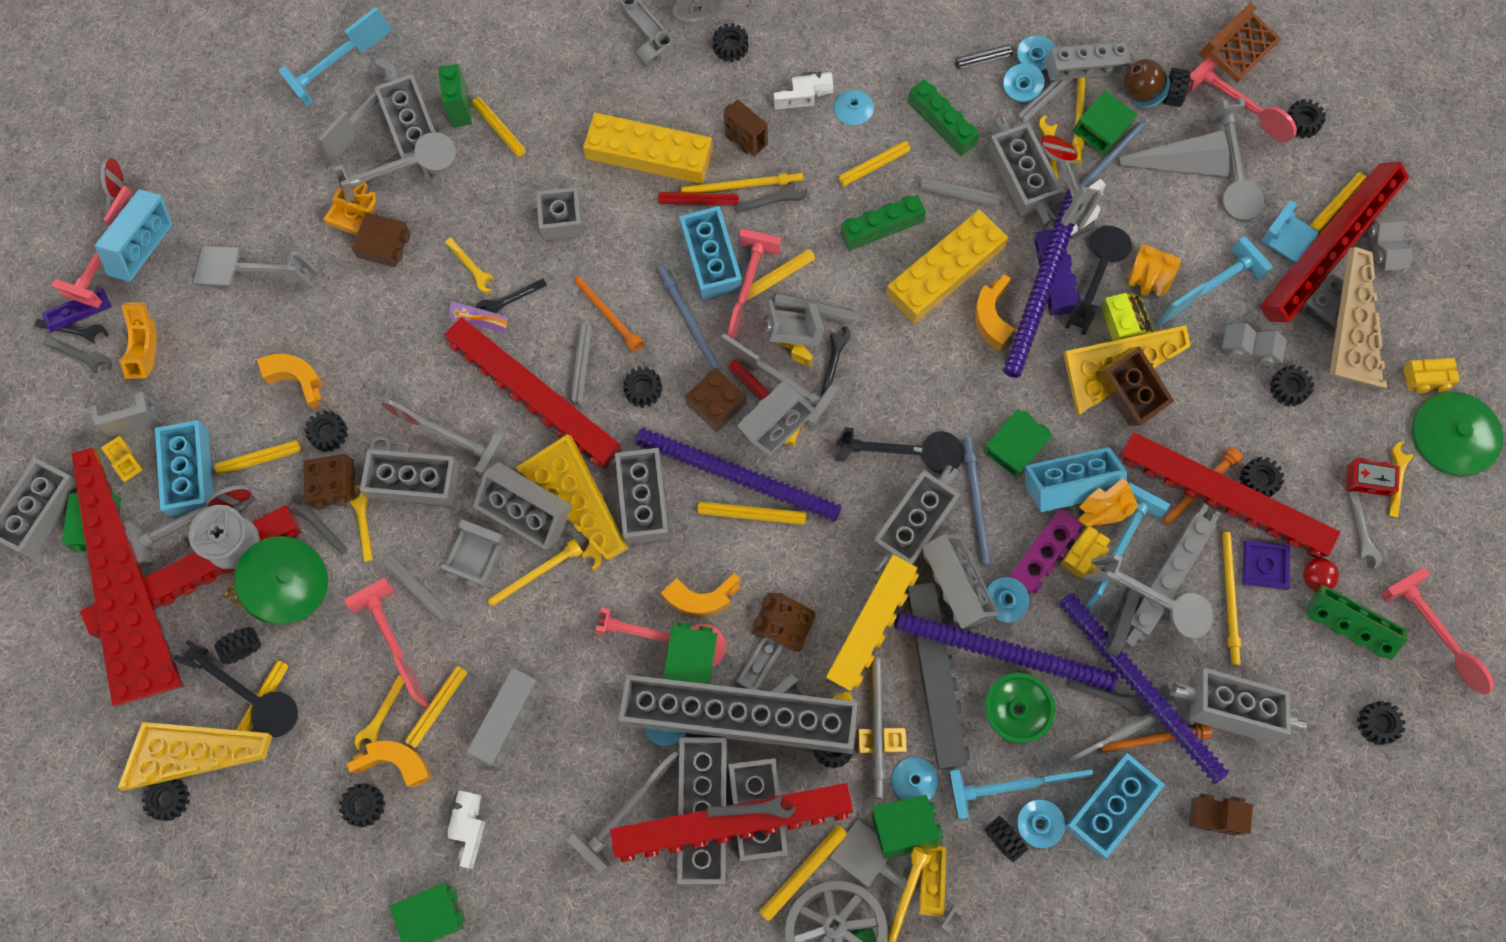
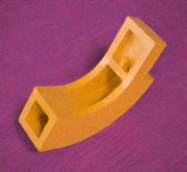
(988, 323)
(142, 340)
(287, 366)
(701, 605)
(411, 763)

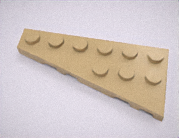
(1358, 325)

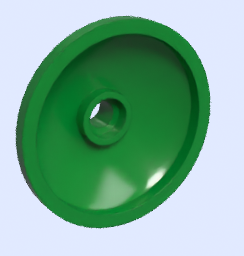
(1032, 698)

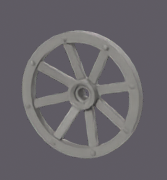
(842, 933)

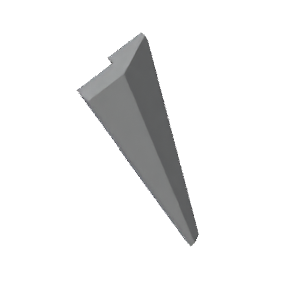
(1200, 154)

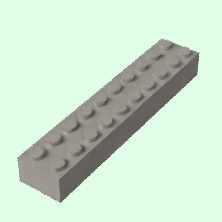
(739, 714)

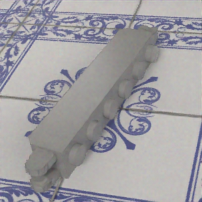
(1172, 574)

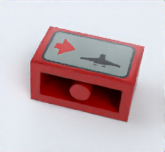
(1372, 477)

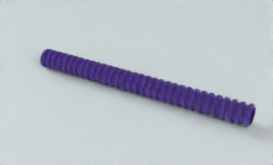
(1040, 293)
(738, 474)
(1005, 651)
(1145, 690)

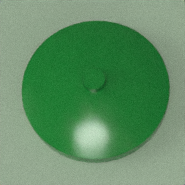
(1457, 434)
(280, 581)

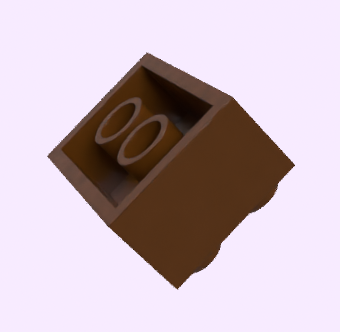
(1134, 386)

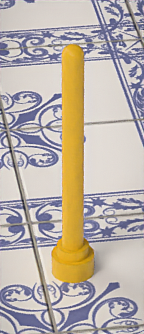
(571, 550)
(920, 858)

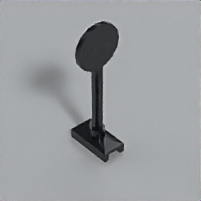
(1110, 245)
(936, 451)
(271, 713)

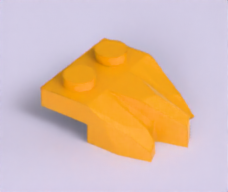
(351, 214)
(1153, 270)
(1108, 506)

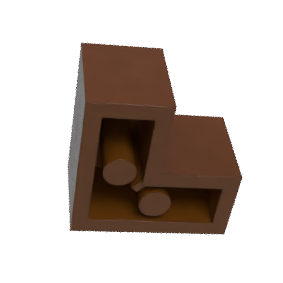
(1226, 816)

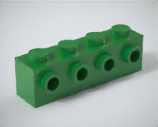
(943, 117)
(882, 222)
(1356, 622)

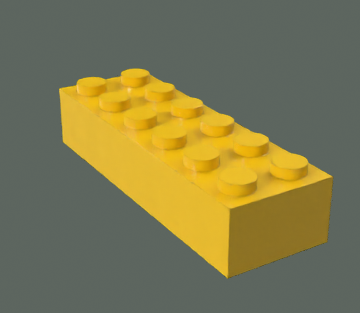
(648, 148)
(946, 266)
(871, 623)

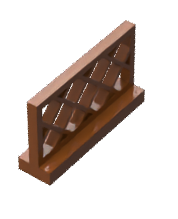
(1233, 29)

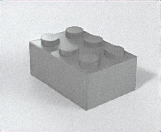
(776, 417)

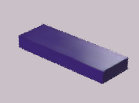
(73, 311)

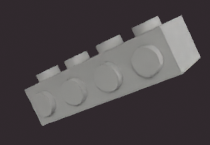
(1087, 61)

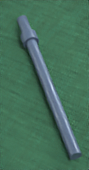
(1111, 155)
(670, 285)
(970, 459)

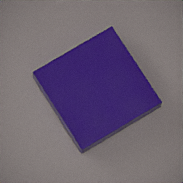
(1266, 565)

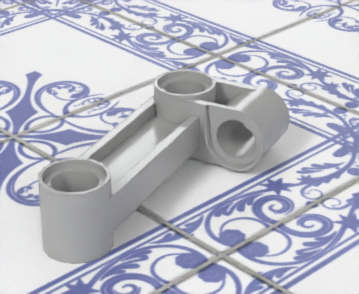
(653, 50)

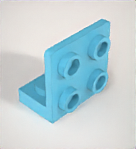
(1289, 235)

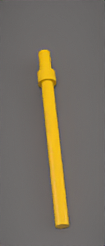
(1078, 142)
(781, 179)
(1234, 641)

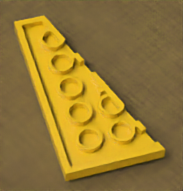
(1085, 361)
(565, 474)
(180, 751)

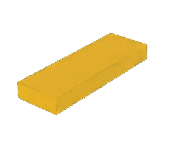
(933, 884)

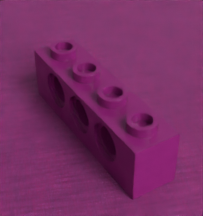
(1060, 523)

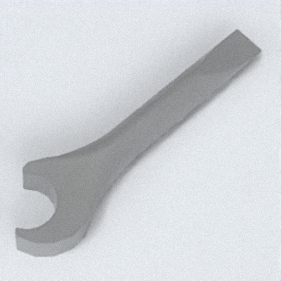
(1367, 548)

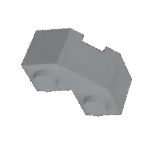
(1387, 243)
(1261, 347)

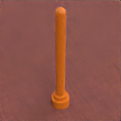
(632, 340)
(1230, 458)
(1202, 730)

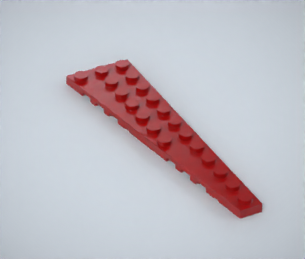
(130, 633)

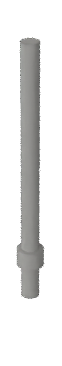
(878, 772)

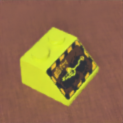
(1126, 316)

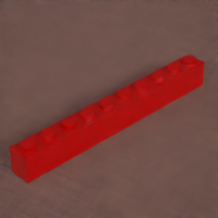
(1334, 242)
(533, 392)
(1229, 495)
(193, 570)
(698, 828)

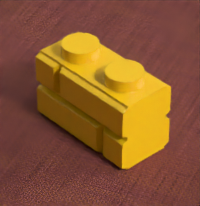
(1431, 374)
(1087, 546)

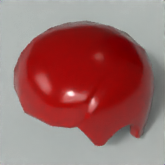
(1319, 572)

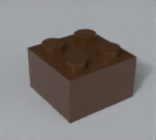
(715, 399)

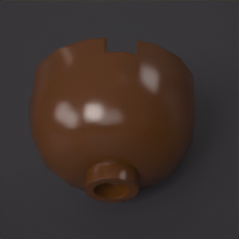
(1144, 80)

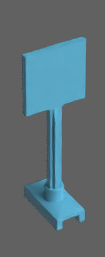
(362, 35)
(1249, 259)
(1147, 504)
(965, 793)

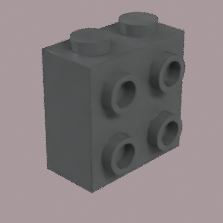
(1324, 305)

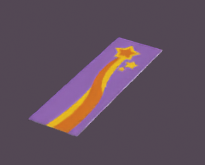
(478, 317)

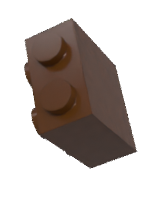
(745, 128)
(381, 240)
(329, 481)

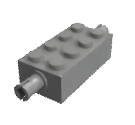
(404, 112)
(1025, 170)
(917, 518)
(1239, 706)

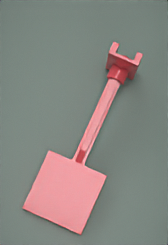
(79, 290)
(370, 598)

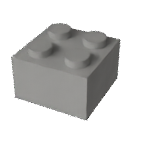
(559, 213)

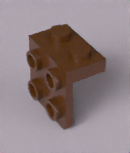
(783, 621)

